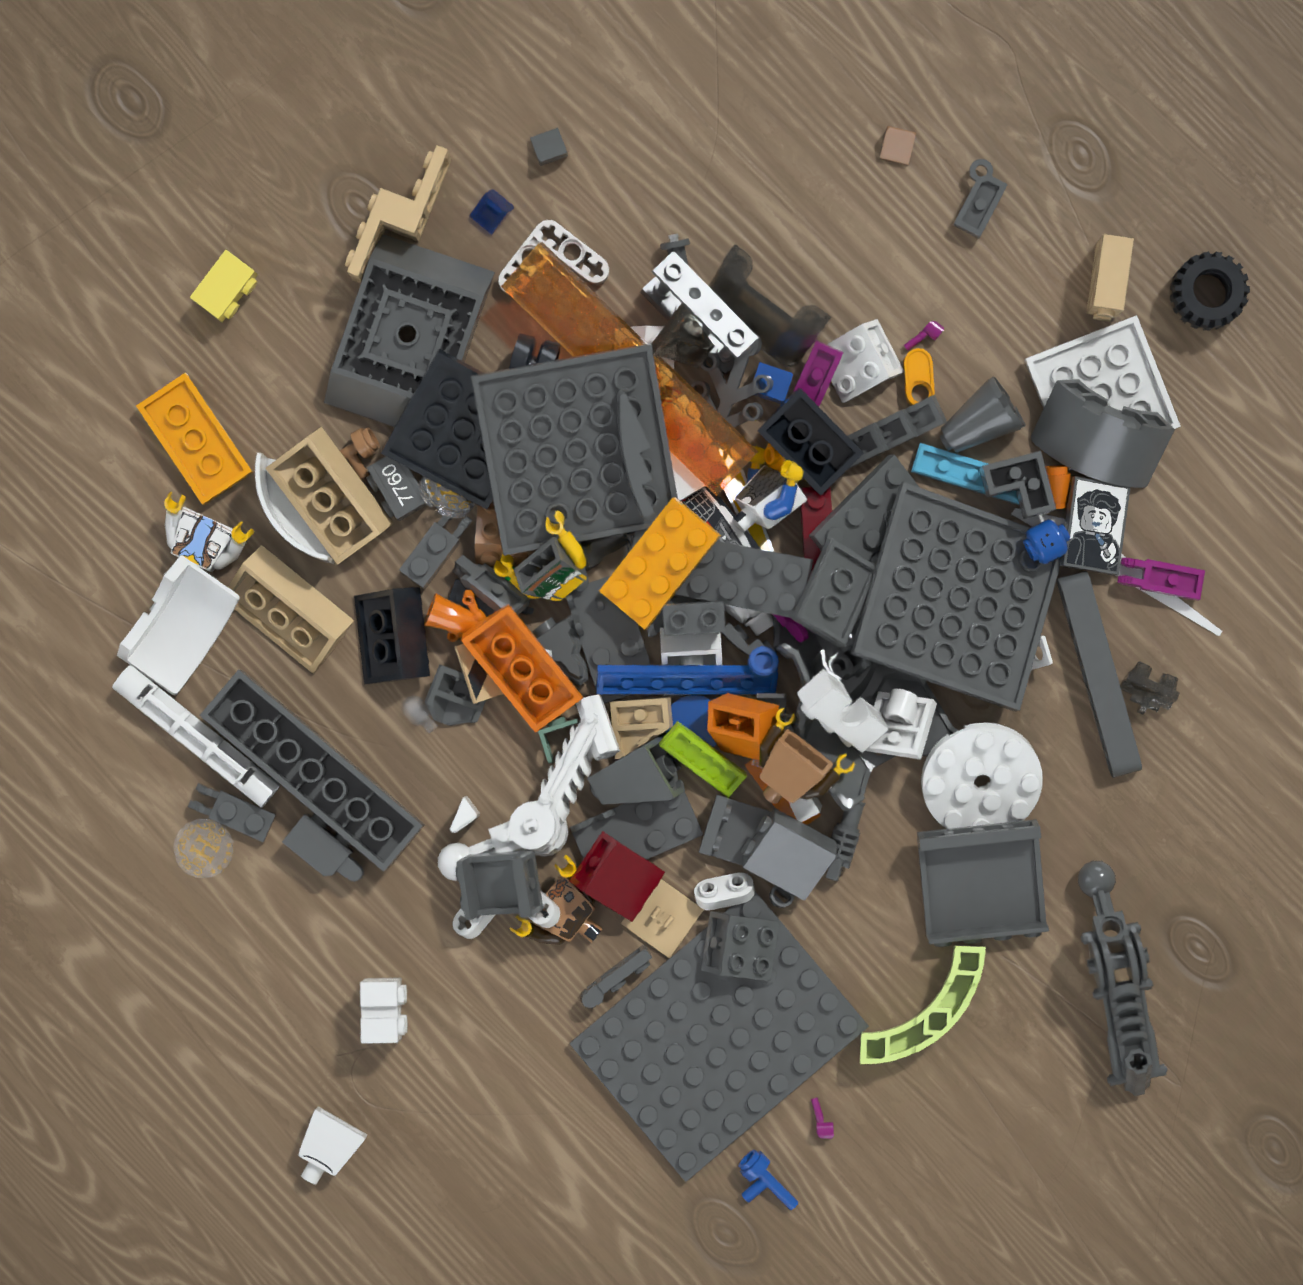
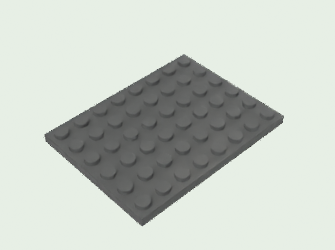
(713, 1052)

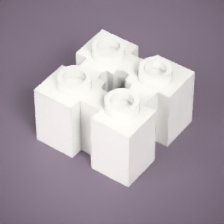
(381, 1010)

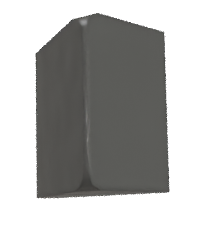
(549, 146)

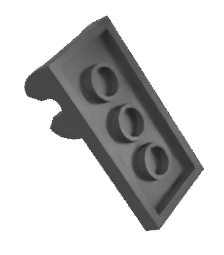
(605, 632)
(642, 826)

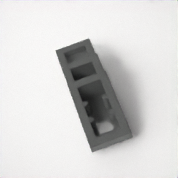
(898, 428)
(632, 443)

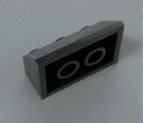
(811, 440)
(392, 635)

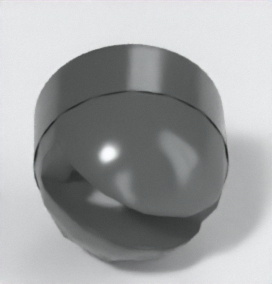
(776, 901)

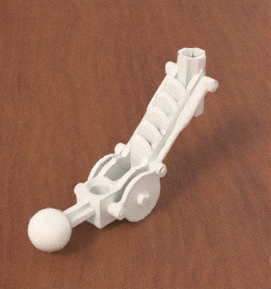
(543, 823)

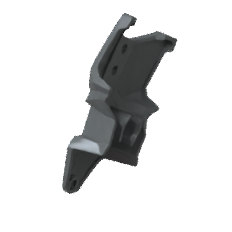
(860, 679)

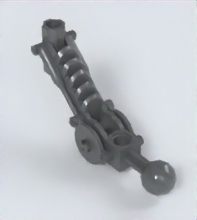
(1129, 1033)

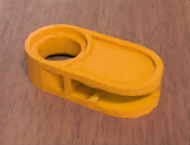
(918, 371)

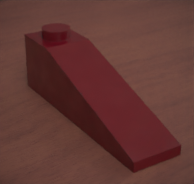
(812, 514)

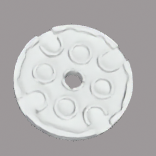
(977, 751)

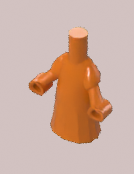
(454, 617)

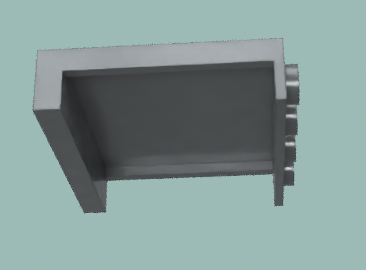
(982, 882)

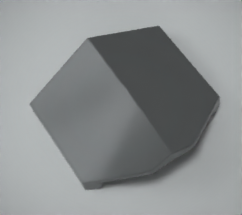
(450, 698)

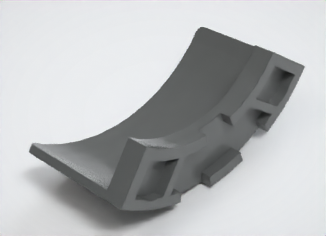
(1099, 439)

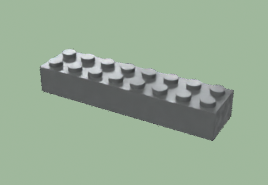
(312, 770)

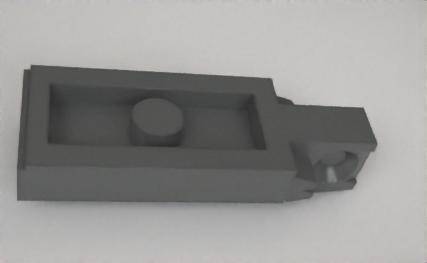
(488, 586)

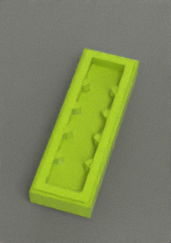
(703, 759)

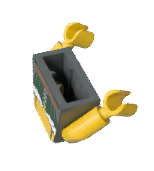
(552, 569)

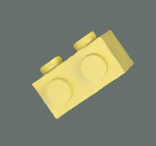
(225, 286)

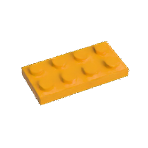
(194, 438)
(660, 563)

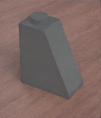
(641, 776)

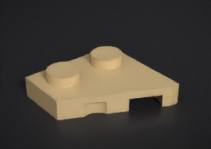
(639, 722)

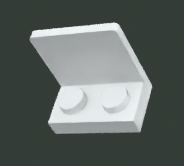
(865, 360)

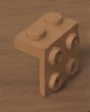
(488, 541)

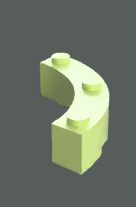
(935, 1018)

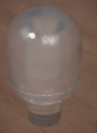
(418, 713)

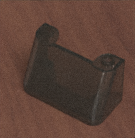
(782, 336)

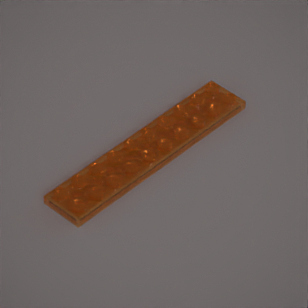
(589, 326)

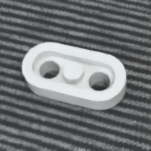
(724, 891)

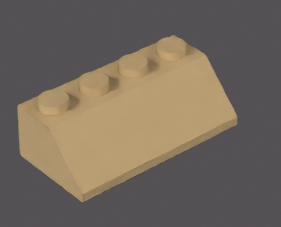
(329, 495)
(288, 609)

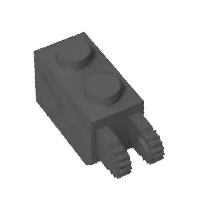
(433, 551)
(323, 849)

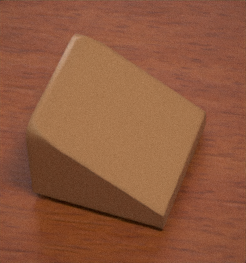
(897, 145)

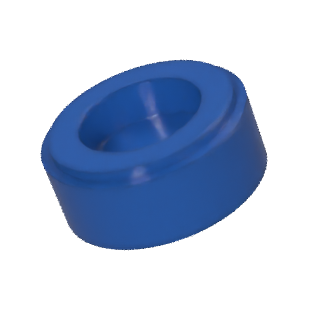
(763, 662)

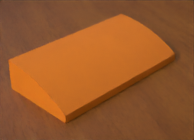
(521, 667)

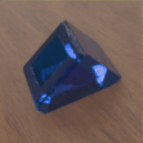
(491, 211)

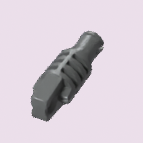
(846, 840)

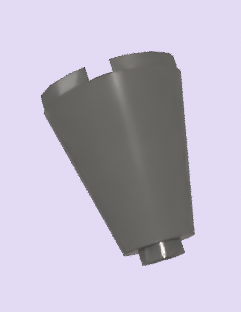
(982, 418)

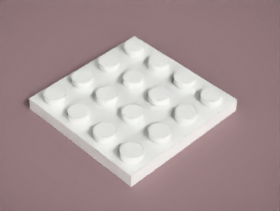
(1111, 363)

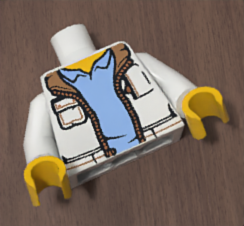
(201, 538)

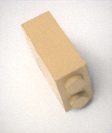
(1109, 277)

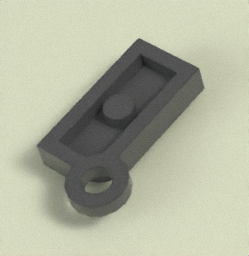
(980, 201)

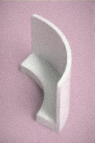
(284, 515)
(181, 628)

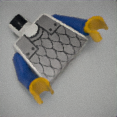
(768, 494)

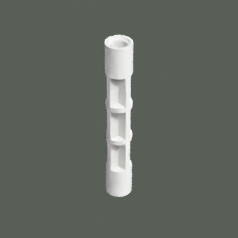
(195, 736)

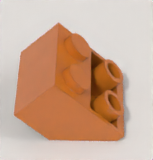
(740, 723)

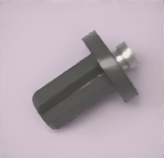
(677, 246)

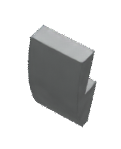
(737, 637)

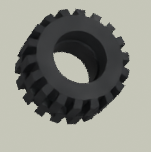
(1227, 273)

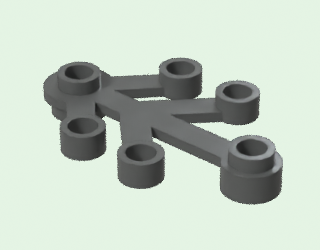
(729, 391)

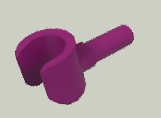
(932, 329)
(824, 1130)

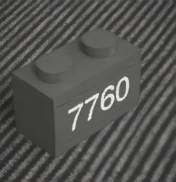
(397, 487)

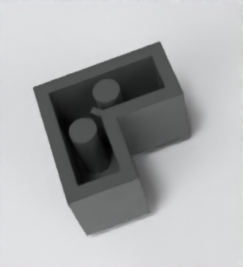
(1025, 476)

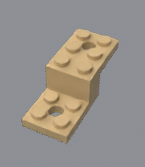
(399, 213)

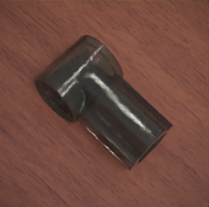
(601, 547)

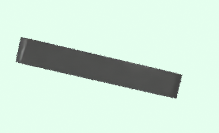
(1099, 674)

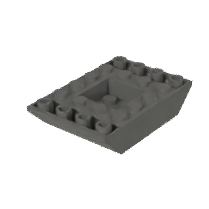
(399, 289)

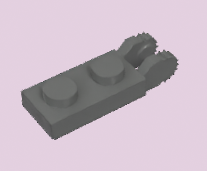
(235, 813)
(615, 977)

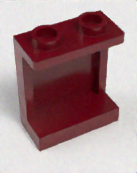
(617, 876)

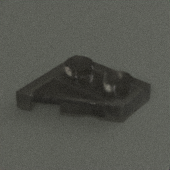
(683, 339)

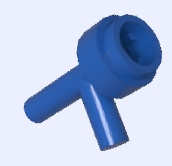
(755, 1166)

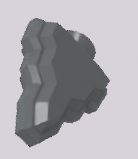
(565, 647)

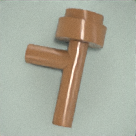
(363, 443)

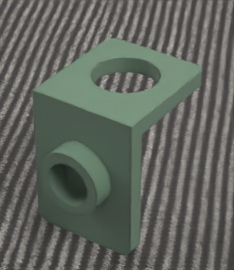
(556, 724)

